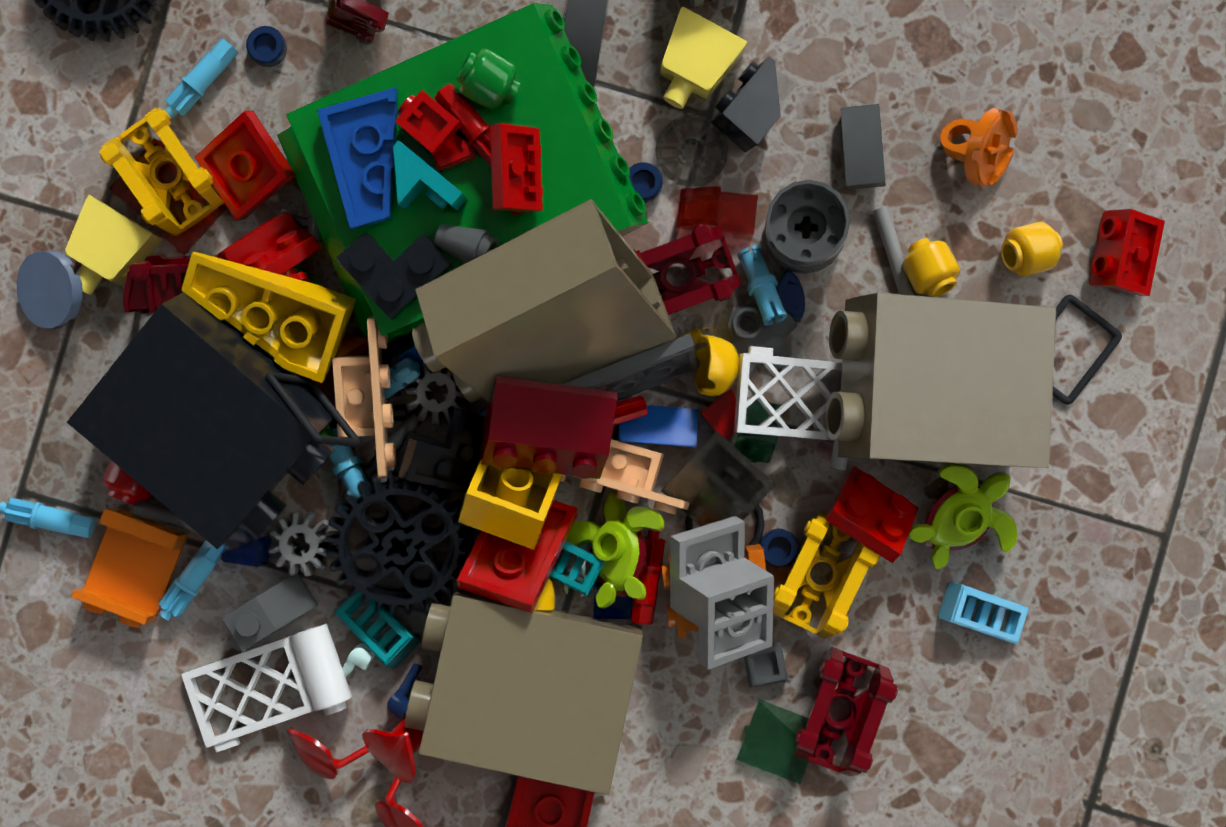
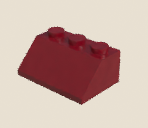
(548, 428)

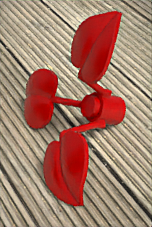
(392, 749)

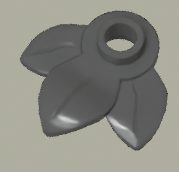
(760, 335)

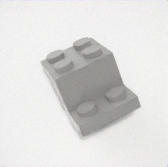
(721, 592)

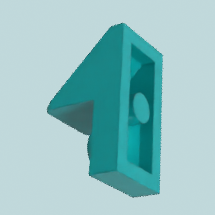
(414, 174)

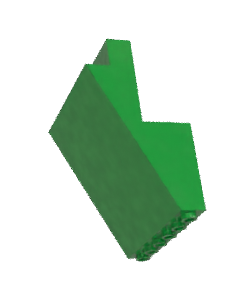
(552, 95)

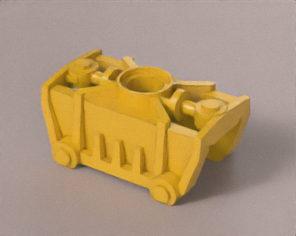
(144, 178)
(837, 592)

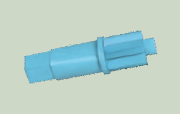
(200, 78)
(47, 518)
(190, 580)

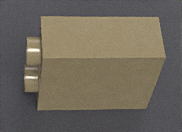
(542, 307)
(943, 381)
(526, 691)

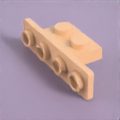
(361, 396)
(634, 475)

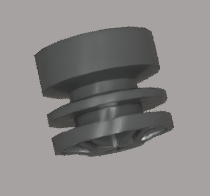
(809, 204)

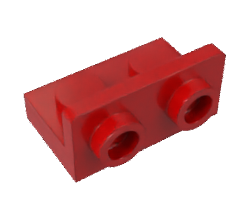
(516, 168)
(273, 246)
(1126, 251)

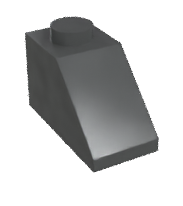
(269, 611)

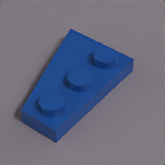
(361, 151)

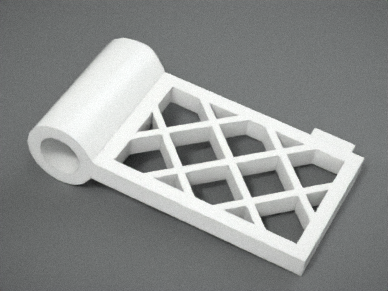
(765, 356)
(316, 676)

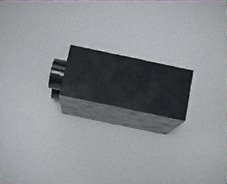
(202, 423)

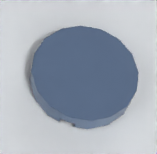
(49, 289)

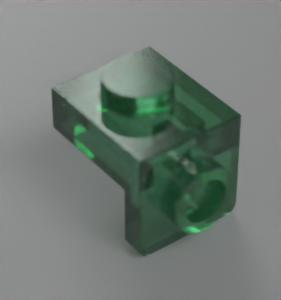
(757, 446)

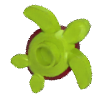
(965, 514)
(620, 545)

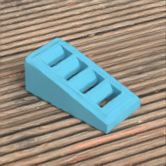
(959, 606)

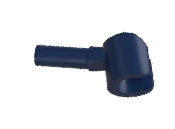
(398, 701)

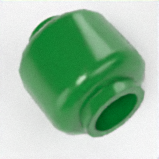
(488, 79)

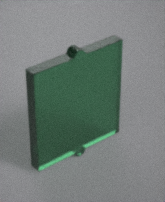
(771, 741)

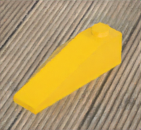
(283, 315)

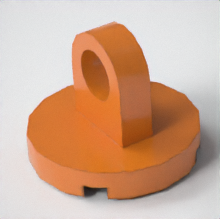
(987, 149)

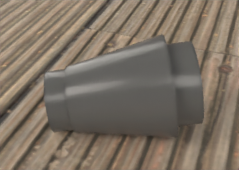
(465, 242)

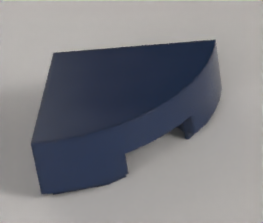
(791, 295)

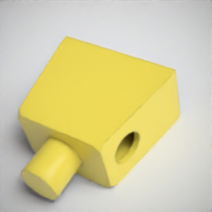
(698, 57)
(107, 244)

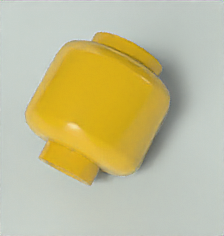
(1031, 249)
(931, 267)

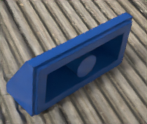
(662, 427)

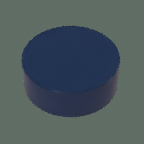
(266, 46)
(646, 180)
(779, 547)

